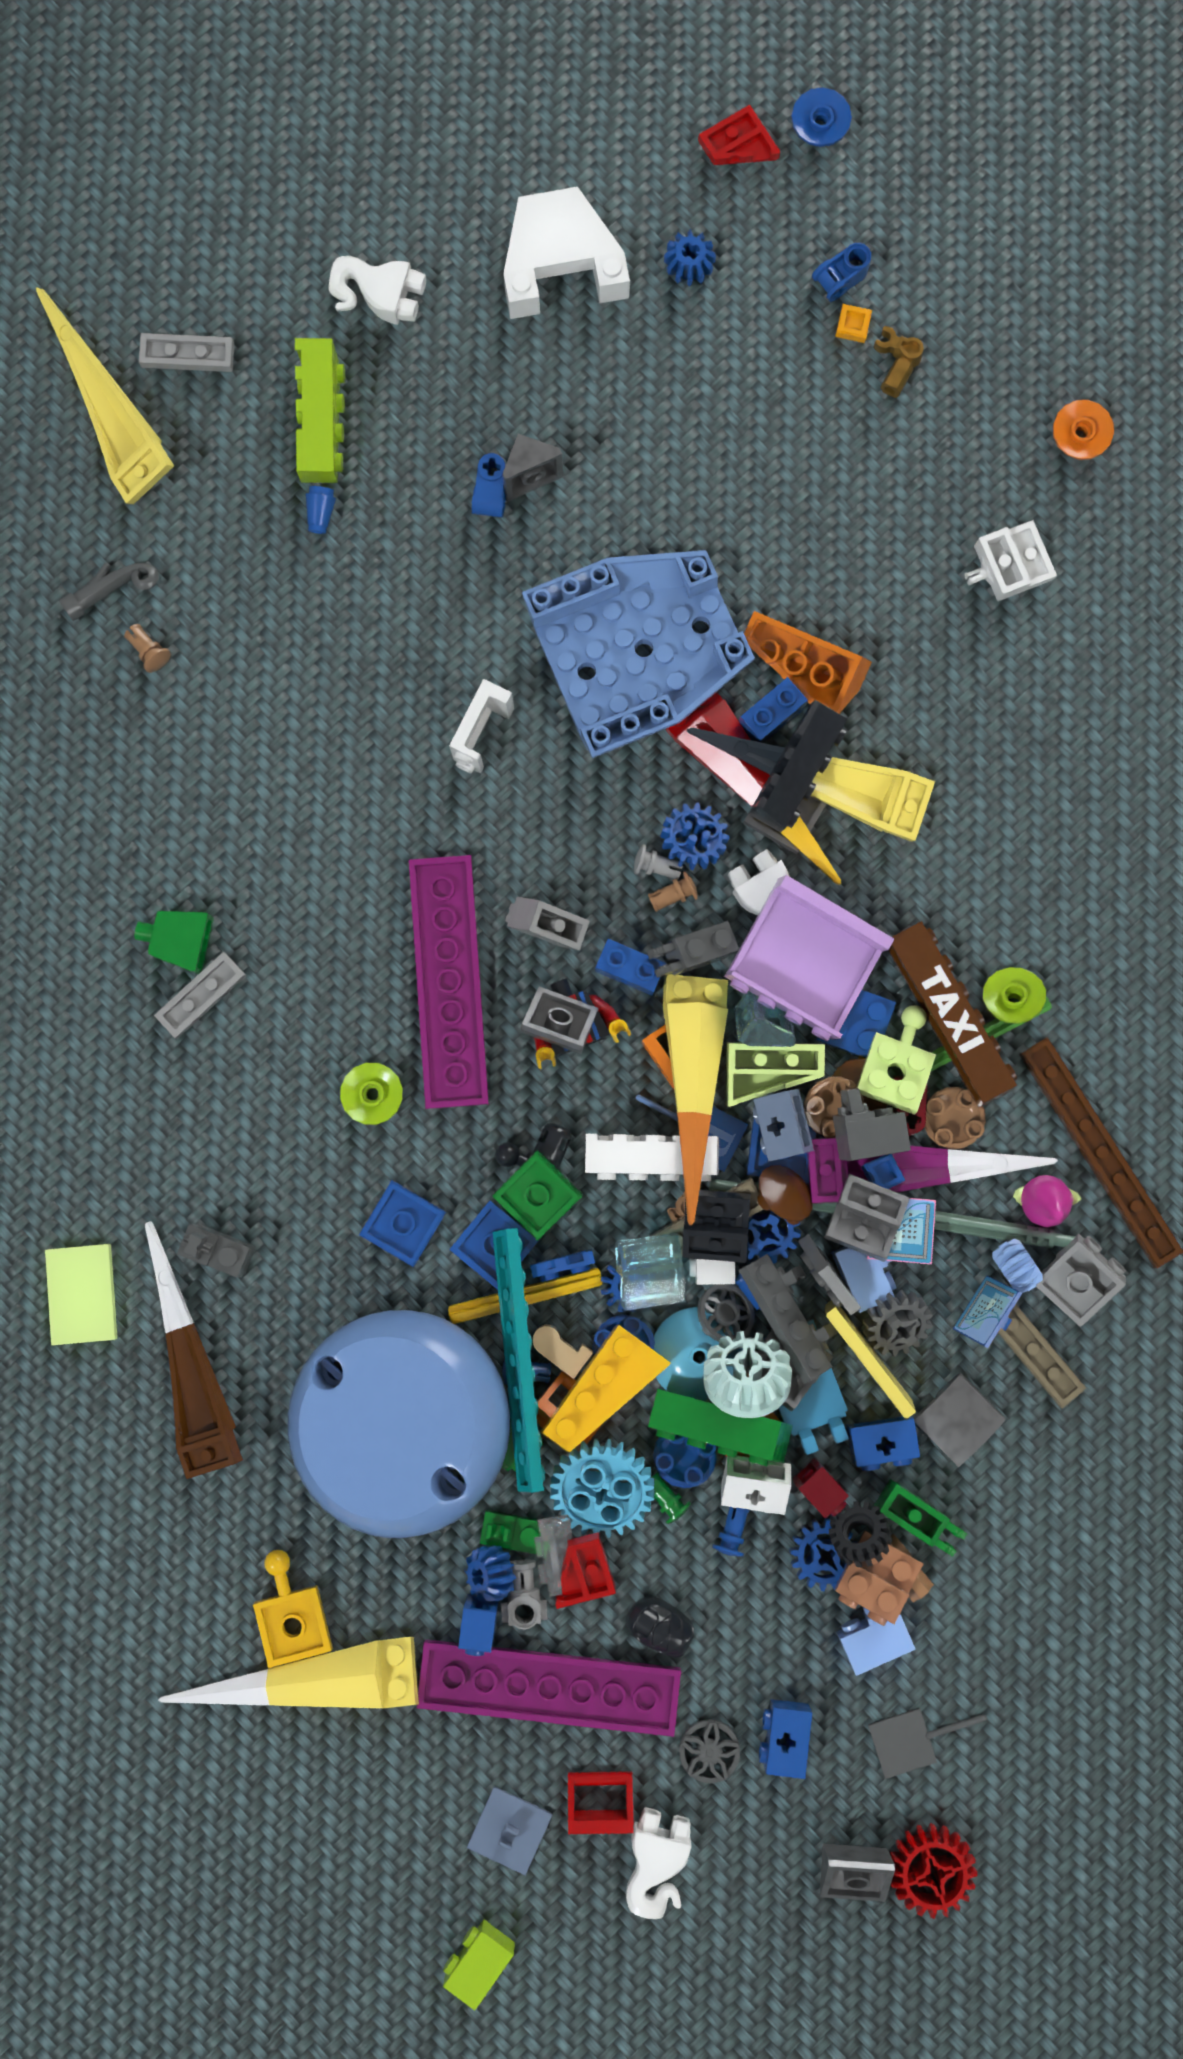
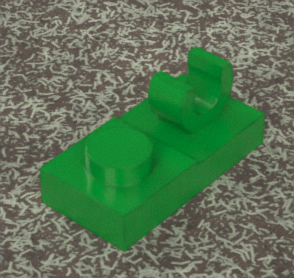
(509, 1531)

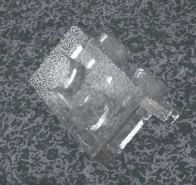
(551, 1547)

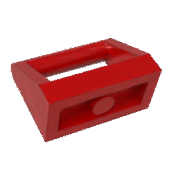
(600, 1820)

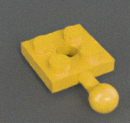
(300, 1604)

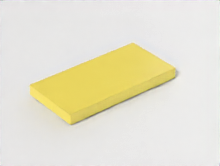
(870, 1359)

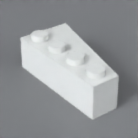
(643, 1156)

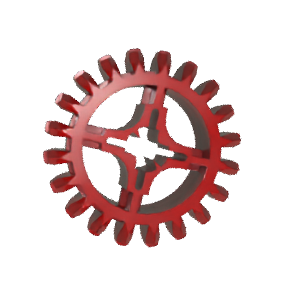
(945, 1868)

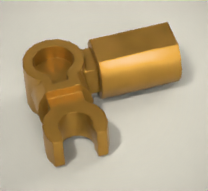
(908, 355)

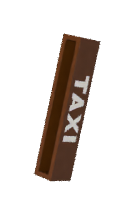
(951, 1014)

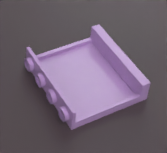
(807, 958)

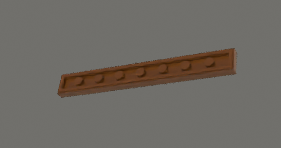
(1101, 1153)

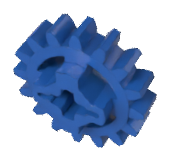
(775, 1236)
(814, 1561)

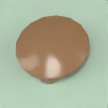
(823, 1104)
(954, 1118)

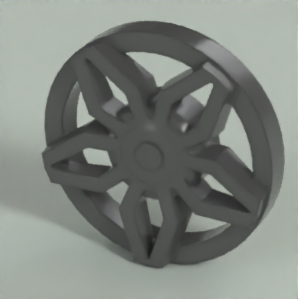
(725, 1312)
(709, 1751)

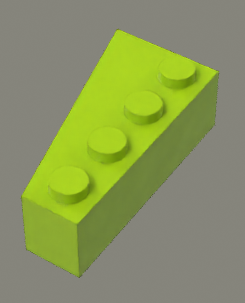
(319, 411)

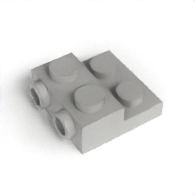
(1082, 1279)

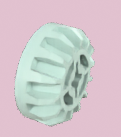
(741, 1394)

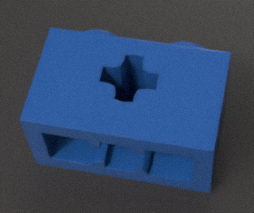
(773, 711)
(629, 967)
(897, 1430)
(478, 1626)
(791, 1757)

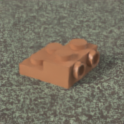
(879, 1587)

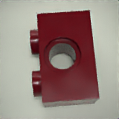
(821, 1489)

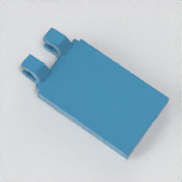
(818, 1407)

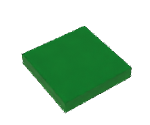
(537, 1195)

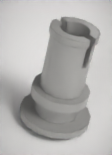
(655, 863)

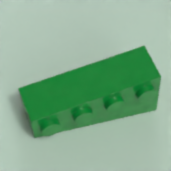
(706, 1423)

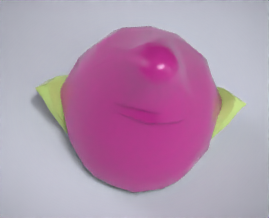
(1046, 1200)

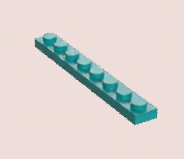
(519, 1371)

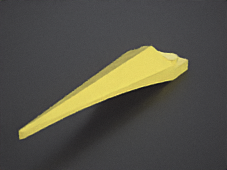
(126, 439)

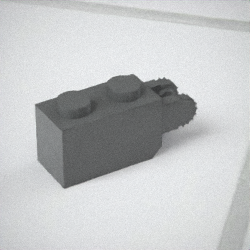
(696, 949)

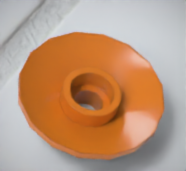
(1090, 419)

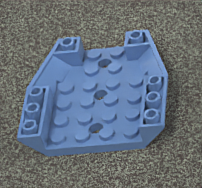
(611, 609)

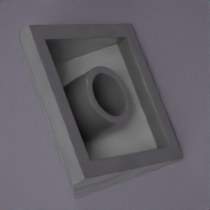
(531, 466)
(559, 1020)
(855, 1872)

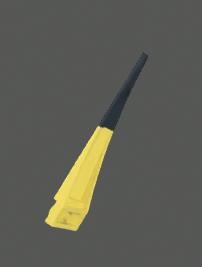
(870, 793)

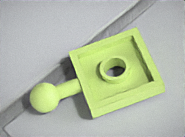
(913, 1062)

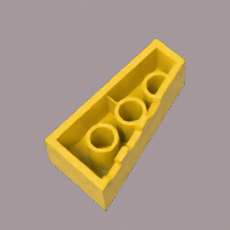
(607, 1383)

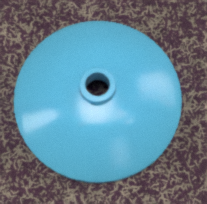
(677, 1342)

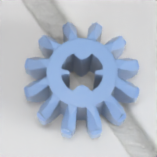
(1017, 1266)

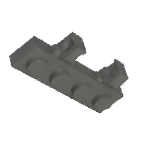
(773, 1294)

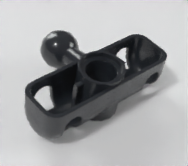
(508, 1154)

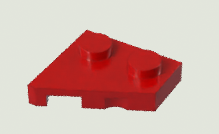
(739, 140)
(584, 1572)

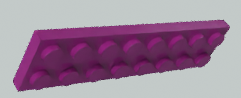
(448, 982)
(550, 1688)

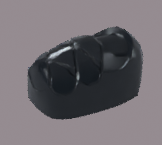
(660, 1626)

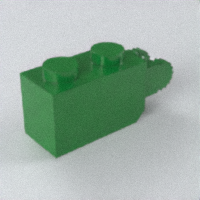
(917, 1516)

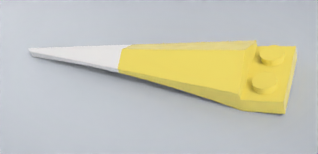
(355, 1677)

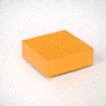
(853, 323)

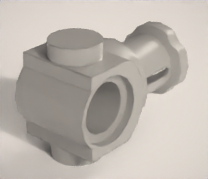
(524, 1594)

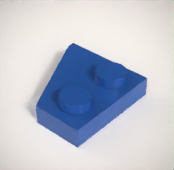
(550, 1268)

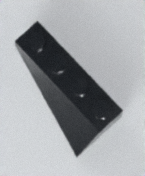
(798, 766)

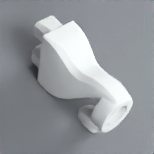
(381, 286)
(754, 891)
(658, 1858)

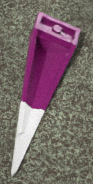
(920, 1167)

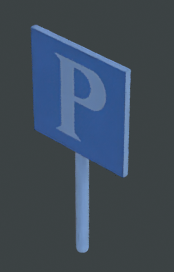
(721, 1125)

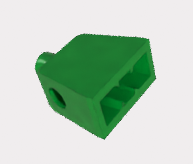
(178, 938)

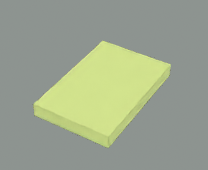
(81, 1294)

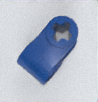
(839, 275)
(489, 490)

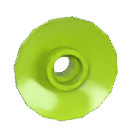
(1016, 984)
(355, 1090)

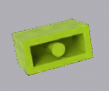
(478, 1964)

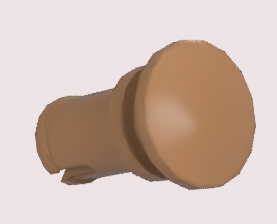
(150, 652)
(673, 893)

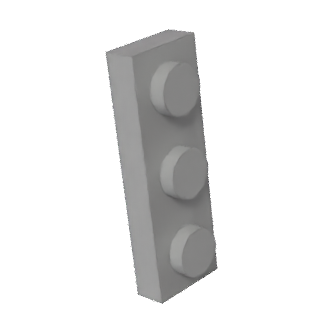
(186, 352)
(200, 995)

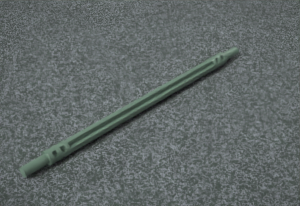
(960, 1224)

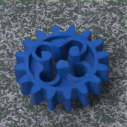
(711, 844)

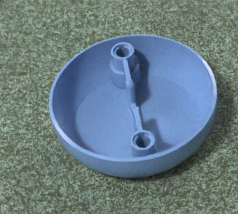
(396, 1422)

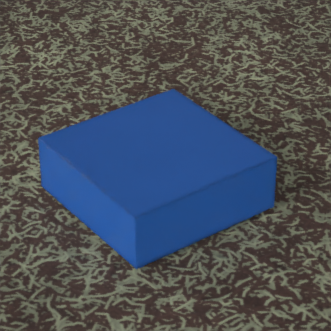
(883, 1172)

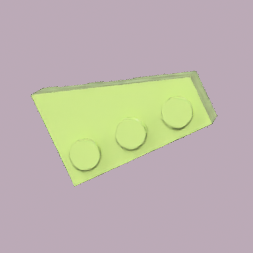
(767, 1069)

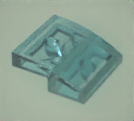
(650, 1271)

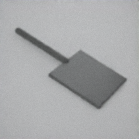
(905, 1743)

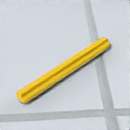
(533, 1293)

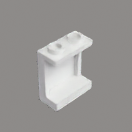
(487, 699)

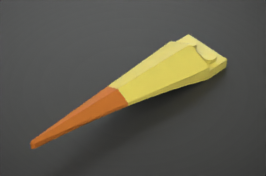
(695, 1031)

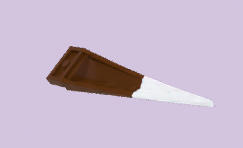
(200, 1411)

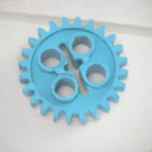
(602, 1488)

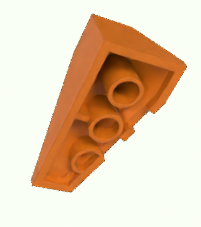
(813, 665)

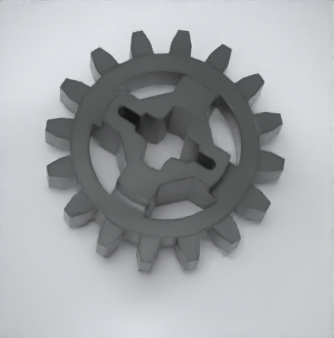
(897, 1323)

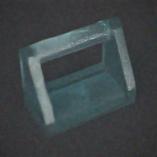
(756, 1030)

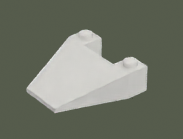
(560, 236)

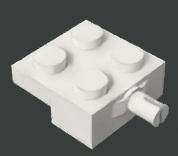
(1012, 561)

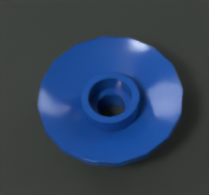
(825, 106)

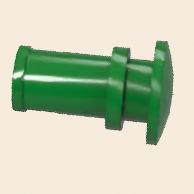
(668, 1500)

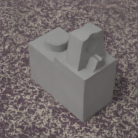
(547, 923)

